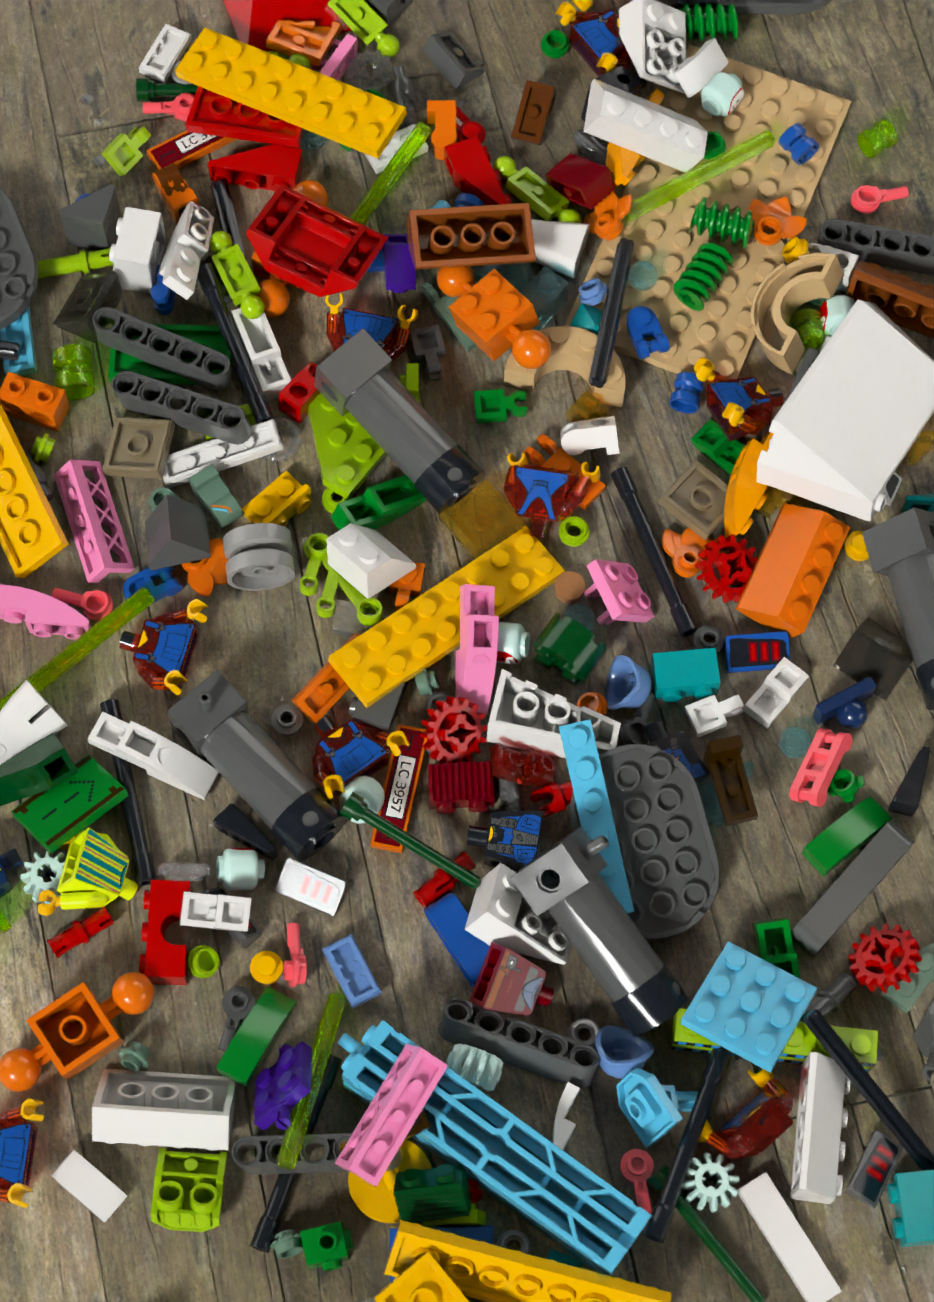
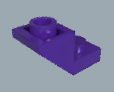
(398, 264)

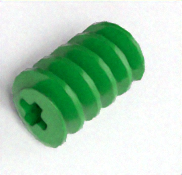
(710, 21)
(722, 222)
(702, 275)

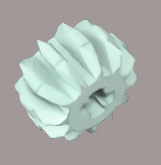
(38, 870)
(475, 1066)
(710, 1194)

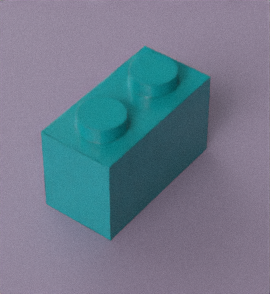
(685, 674)
(914, 1207)

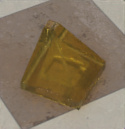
(921, 447)

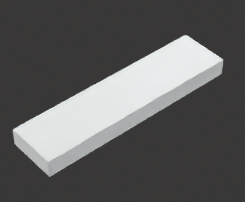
(223, 455)
(788, 1240)

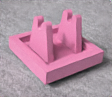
(619, 591)

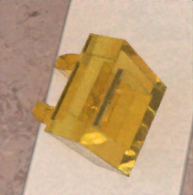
(586, 408)

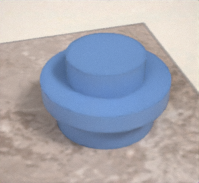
(592, 291)

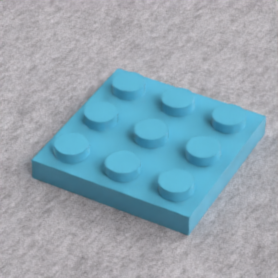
(748, 1006)

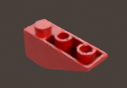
(260, 168)
(472, 173)

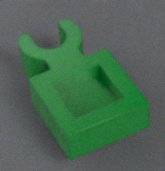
(493, 405)

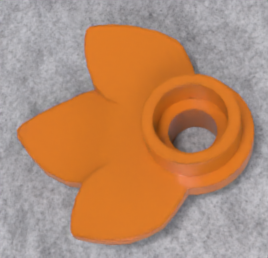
(608, 215)
(775, 218)
(684, 550)
(209, 570)

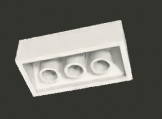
(644, 127)
(164, 1109)
(819, 1130)

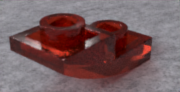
(524, 767)

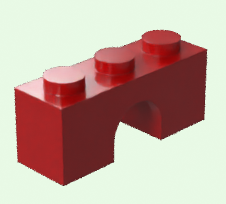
(163, 961)

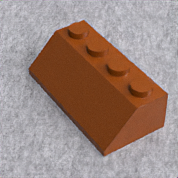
(470, 236)
(900, 298)

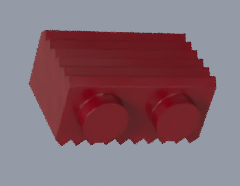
(581, 180)
(460, 786)

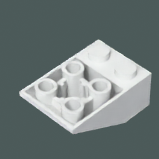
(654, 40)
(505, 917)

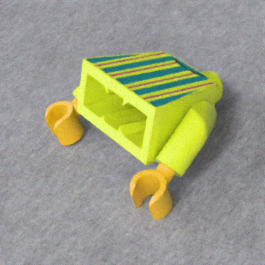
(90, 875)

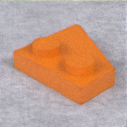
(303, 38)

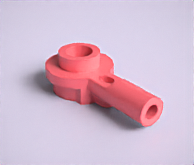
(179, 107)
(867, 198)
(94, 604)
(296, 968)
(637, 1168)

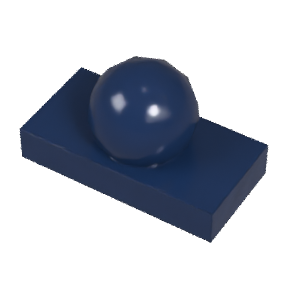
(847, 705)

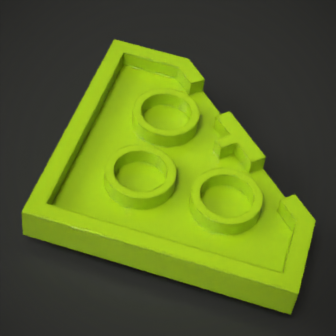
(343, 448)

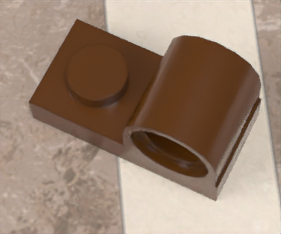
(533, 112)

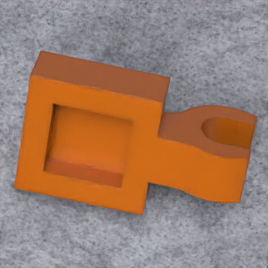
(408, 585)

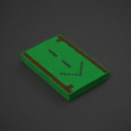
(70, 806)

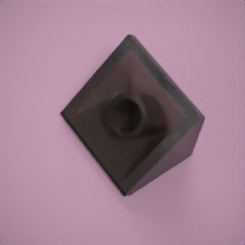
(87, 297)
(875, 654)

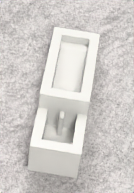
(262, 353)

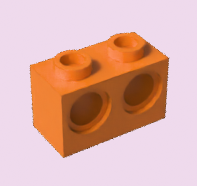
(34, 401)

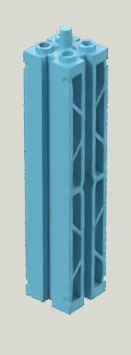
(507, 1158)

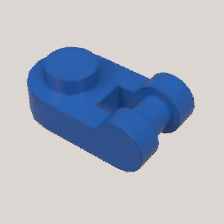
(162, 295)
(643, 324)
(144, 579)

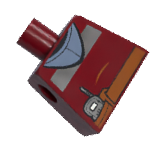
(510, 983)

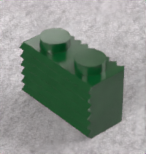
(432, 1194)

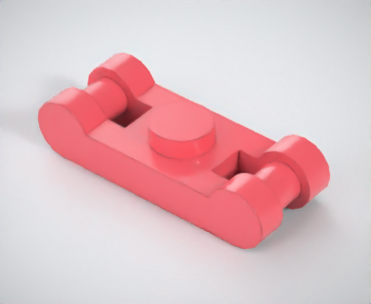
(819, 766)

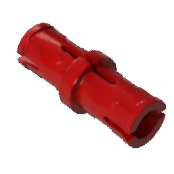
(441, 882)
(80, 932)

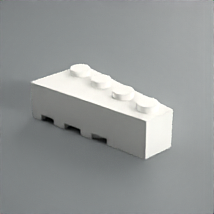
(531, 718)

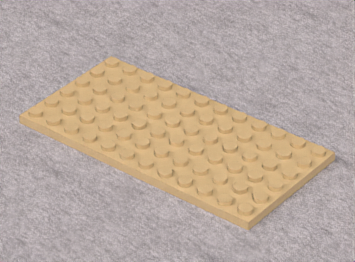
(663, 237)

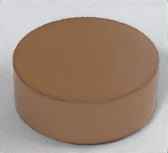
(569, 587)

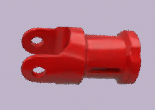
(559, 794)

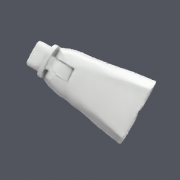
(560, 245)
(26, 721)

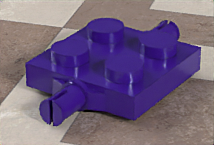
(283, 1086)

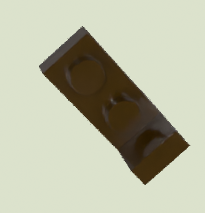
(730, 780)

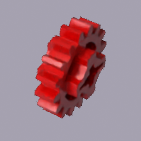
(717, 570)
(446, 721)
(901, 958)

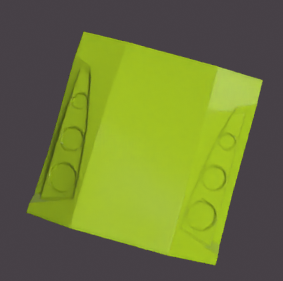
(188, 1190)

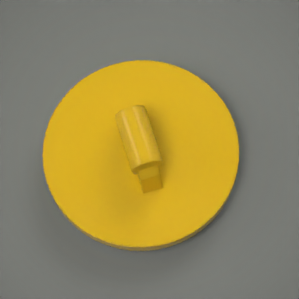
(379, 1201)

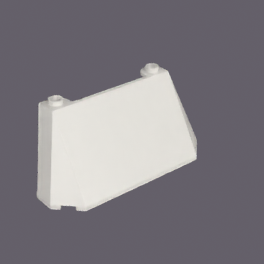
(851, 416)

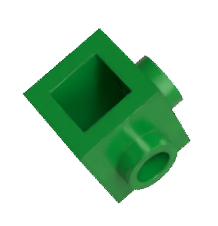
(326, 1246)

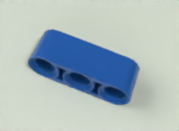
(449, 922)

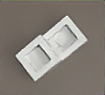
(699, 69)
(775, 692)
(215, 911)
(562, 1127)
(89, 1185)

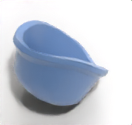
(627, 684)
(621, 1051)

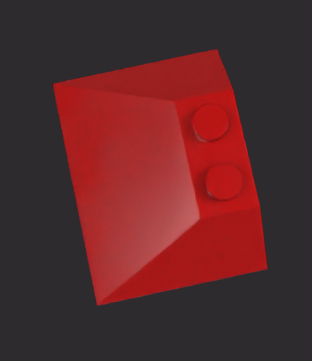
(256, 18)
(312, 244)

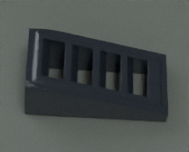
(909, 793)
(240, 828)

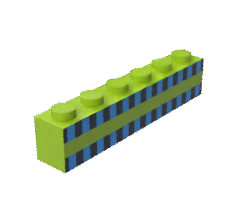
(802, 1042)

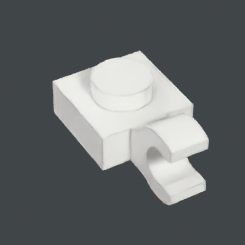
(709, 715)

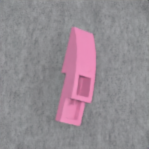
(41, 613)
(478, 645)

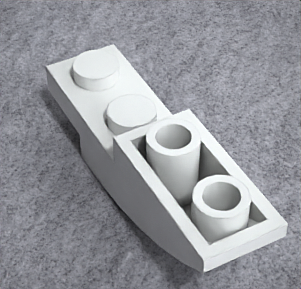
(186, 249)
(155, 754)

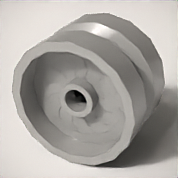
(259, 556)

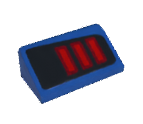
(755, 651)

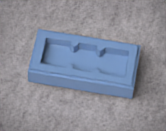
(351, 971)

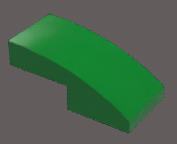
(716, 447)

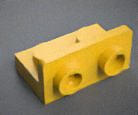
(278, 501)

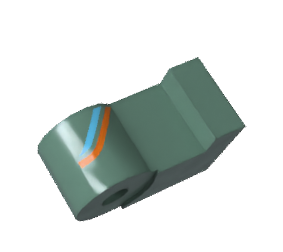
(215, 496)

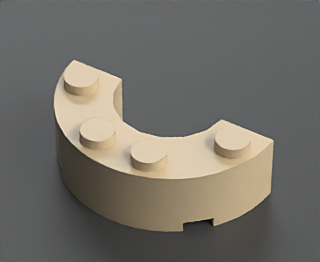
(782, 294)
(572, 351)

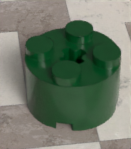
(568, 648)

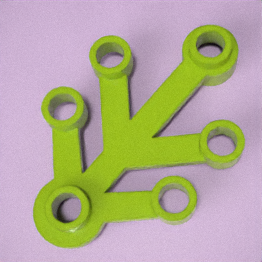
(333, 579)

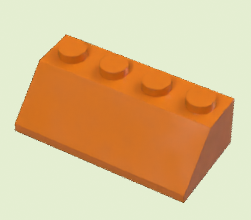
(792, 569)

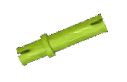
(79, 262)

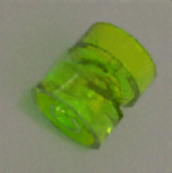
(73, 371)

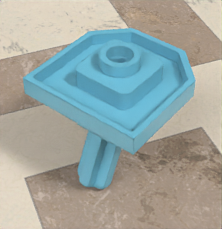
(651, 1106)

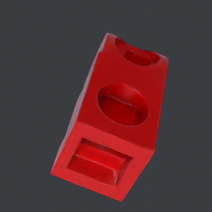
(299, 394)

